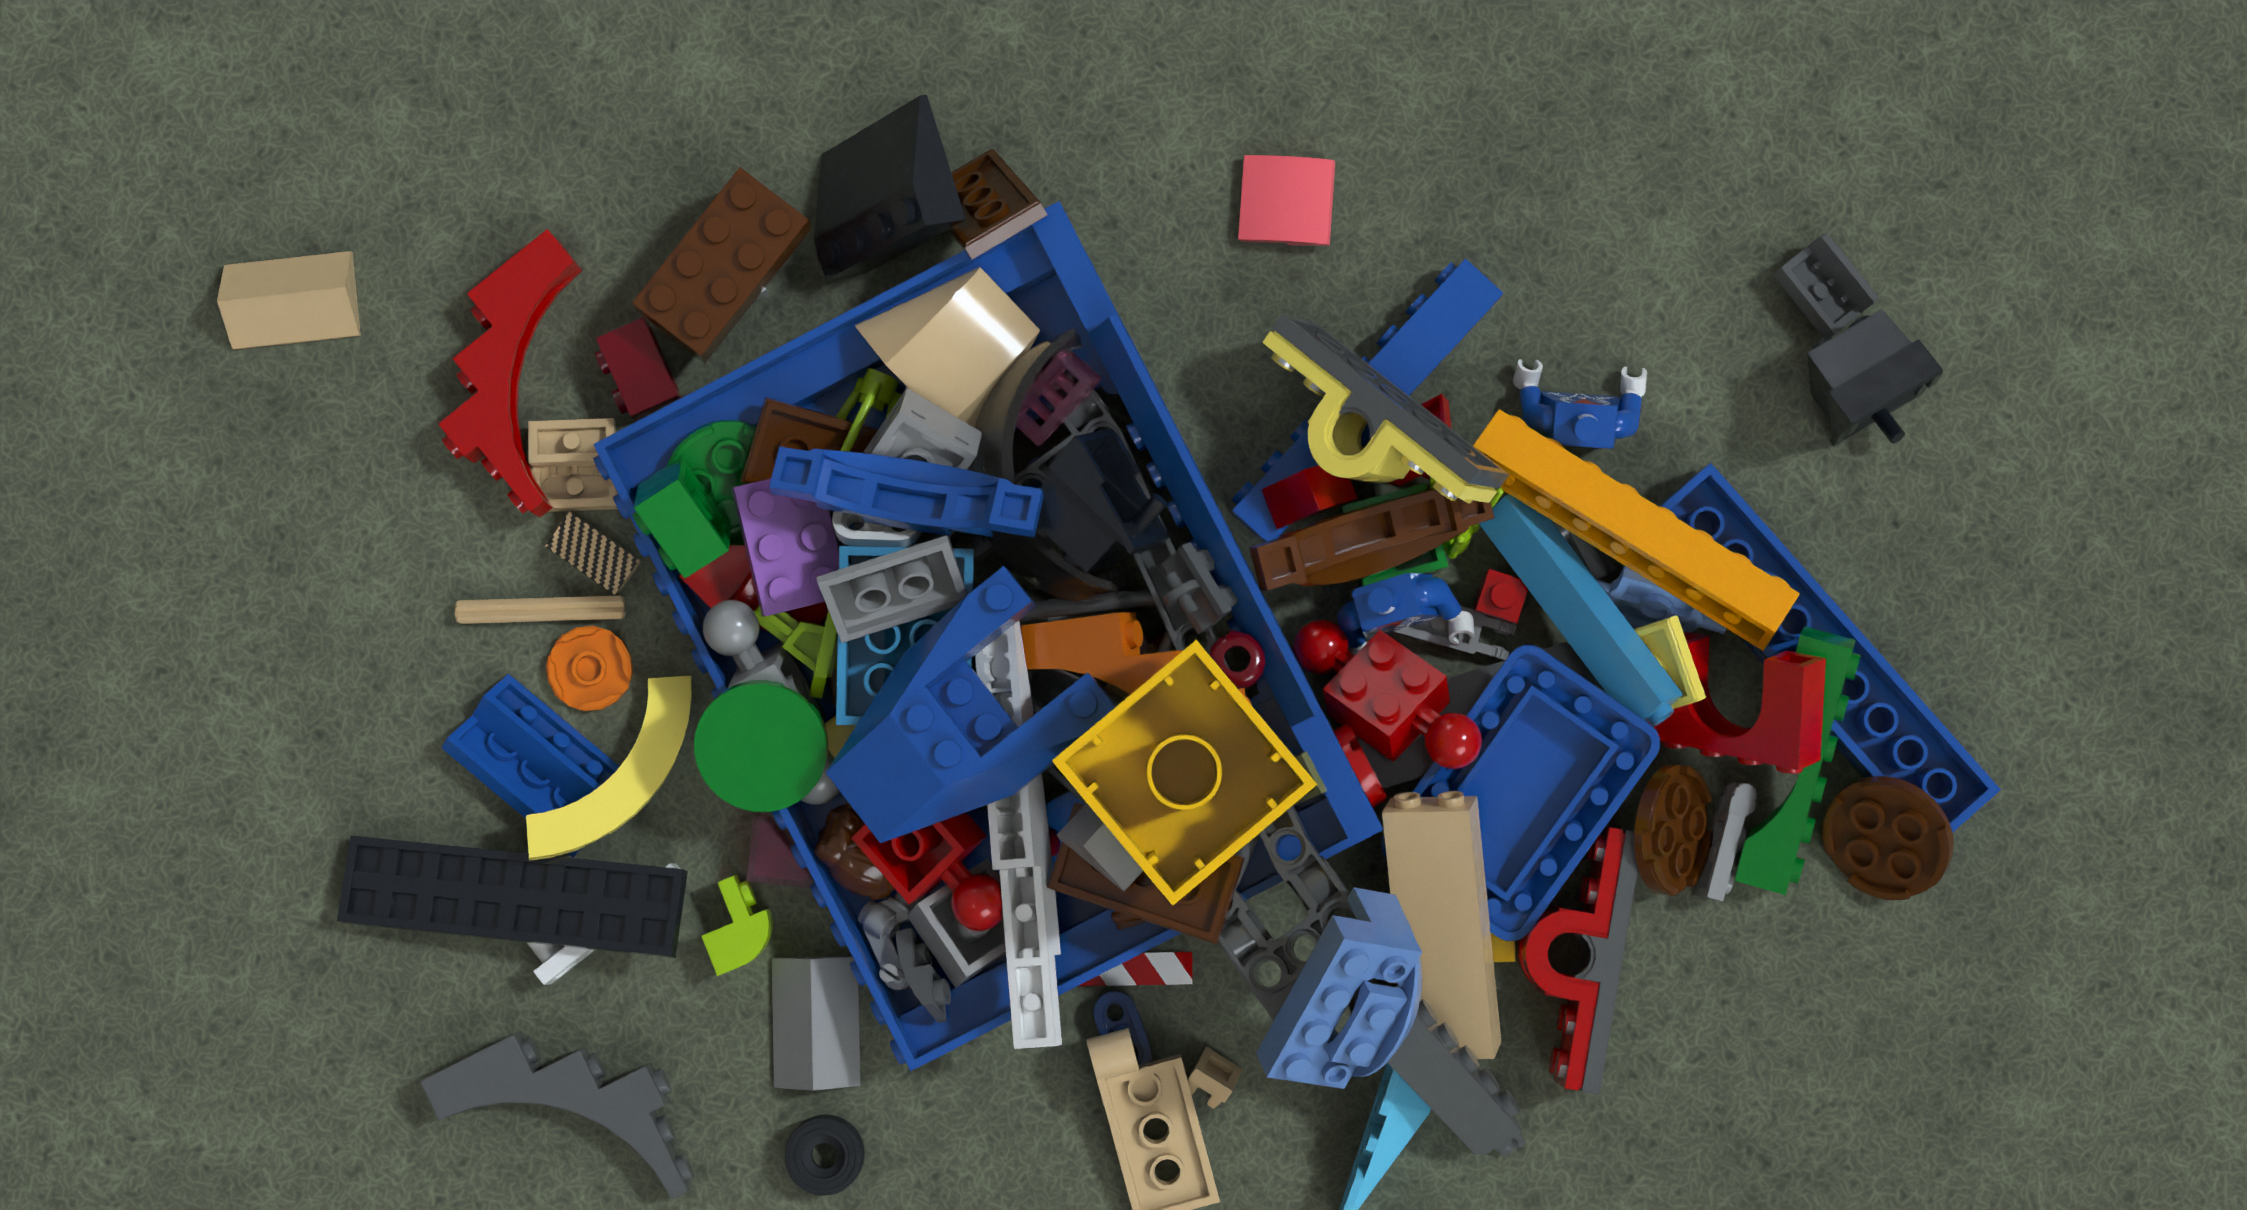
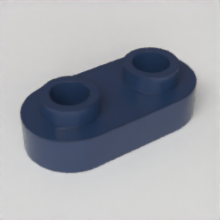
(1129, 1020)

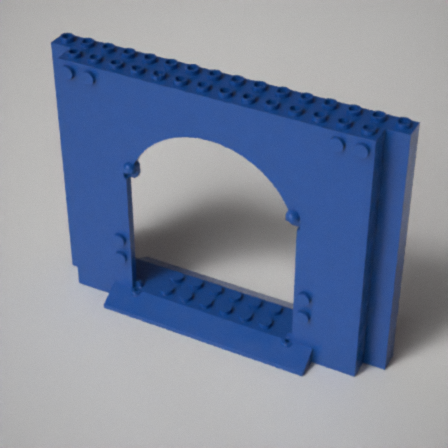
(1059, 291)

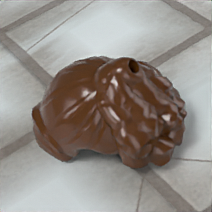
(845, 859)

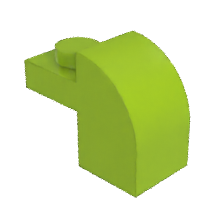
(746, 936)

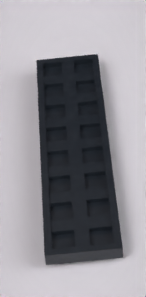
(511, 897)

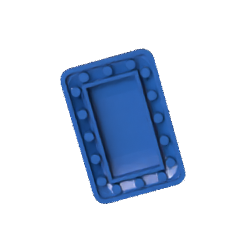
(1545, 779)

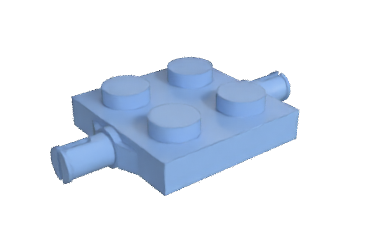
(1647, 603)

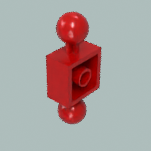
(1387, 695)
(934, 854)

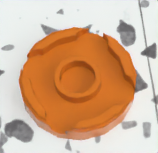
(605, 668)

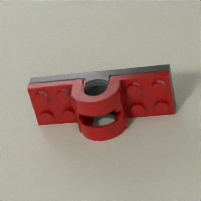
(1595, 977)

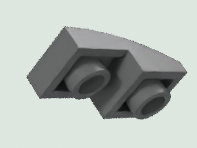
(922, 978)

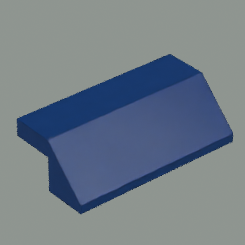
(527, 752)

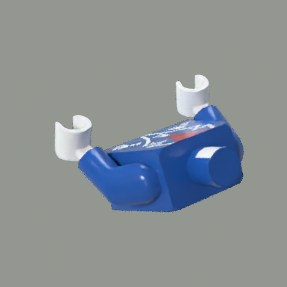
(1580, 418)
(1401, 604)

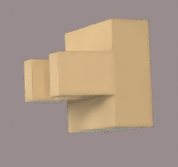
(1215, 1076)

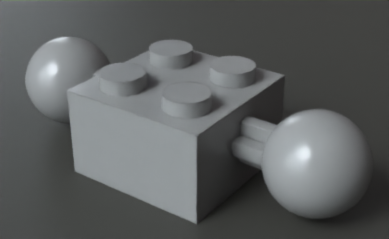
(732, 631)

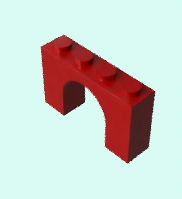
(1787, 726)

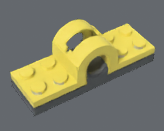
(1400, 428)

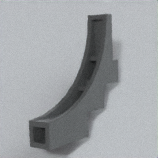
(625, 1107)

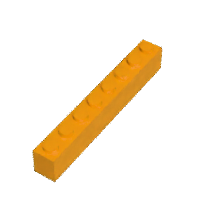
(1637, 531)

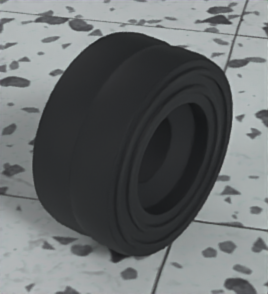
(820, 1179)

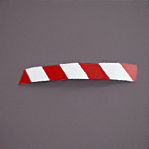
(1148, 969)

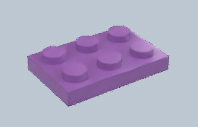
(785, 545)

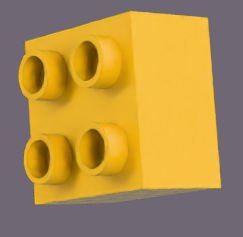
(1184, 772)

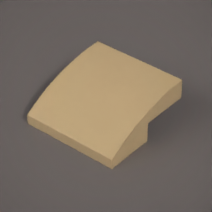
(564, 463)

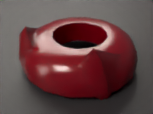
(1251, 645)

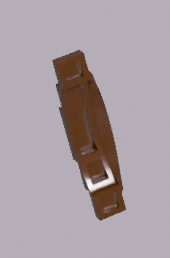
(1365, 540)

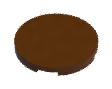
(1672, 830)
(1888, 837)

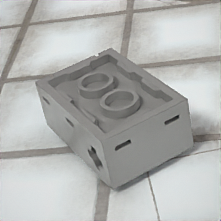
(926, 434)

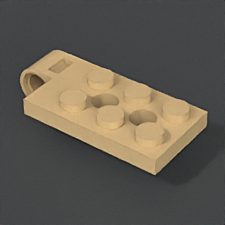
(1145, 1092)

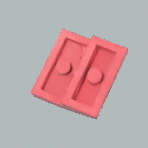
(1286, 200)

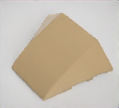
(953, 341)

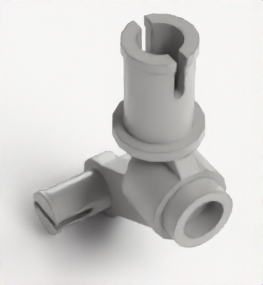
(880, 923)

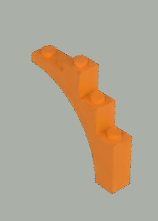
(1097, 644)

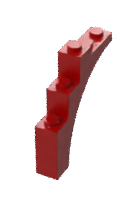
(488, 422)

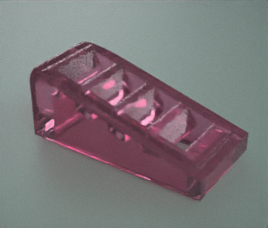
(1064, 407)

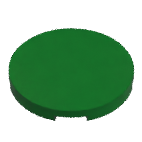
(717, 458)
(761, 746)

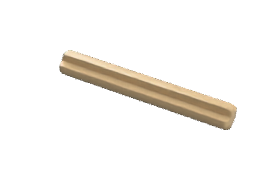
(540, 609)

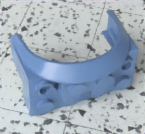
(1347, 955)

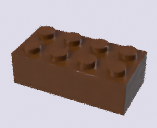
(722, 265)

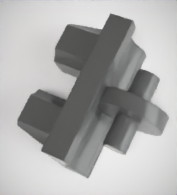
(1194, 588)

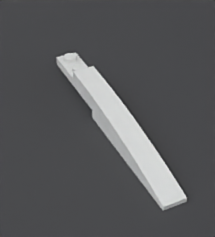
(1025, 864)

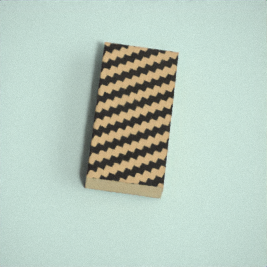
(593, 553)

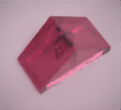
(772, 857)

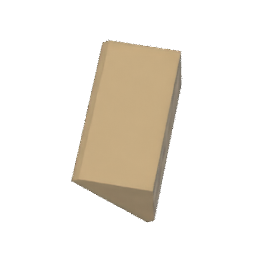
(289, 300)

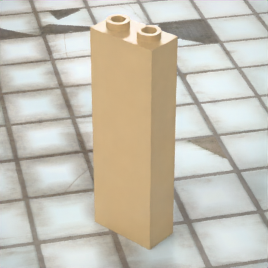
(1442, 890)

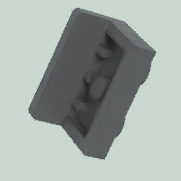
(1826, 286)

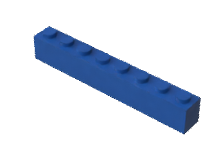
(1405, 360)

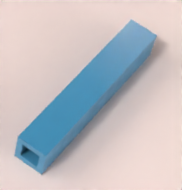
(1581, 610)

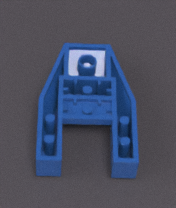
(938, 734)

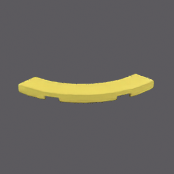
(629, 787)

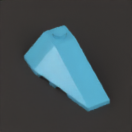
(1391, 1124)

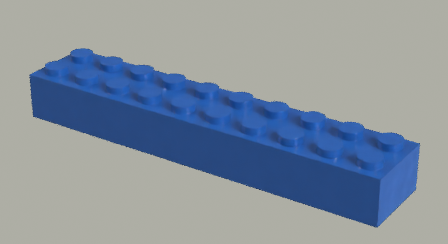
(1885, 721)

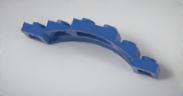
(907, 492)

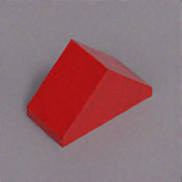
(1306, 495)

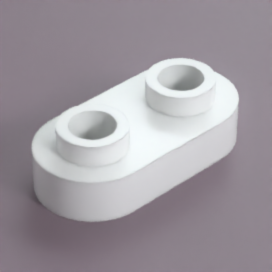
(870, 534)

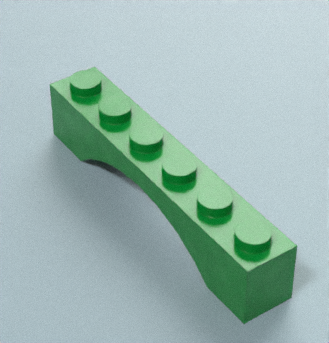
(1773, 845)

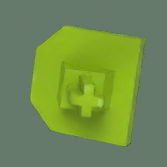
(808, 642)

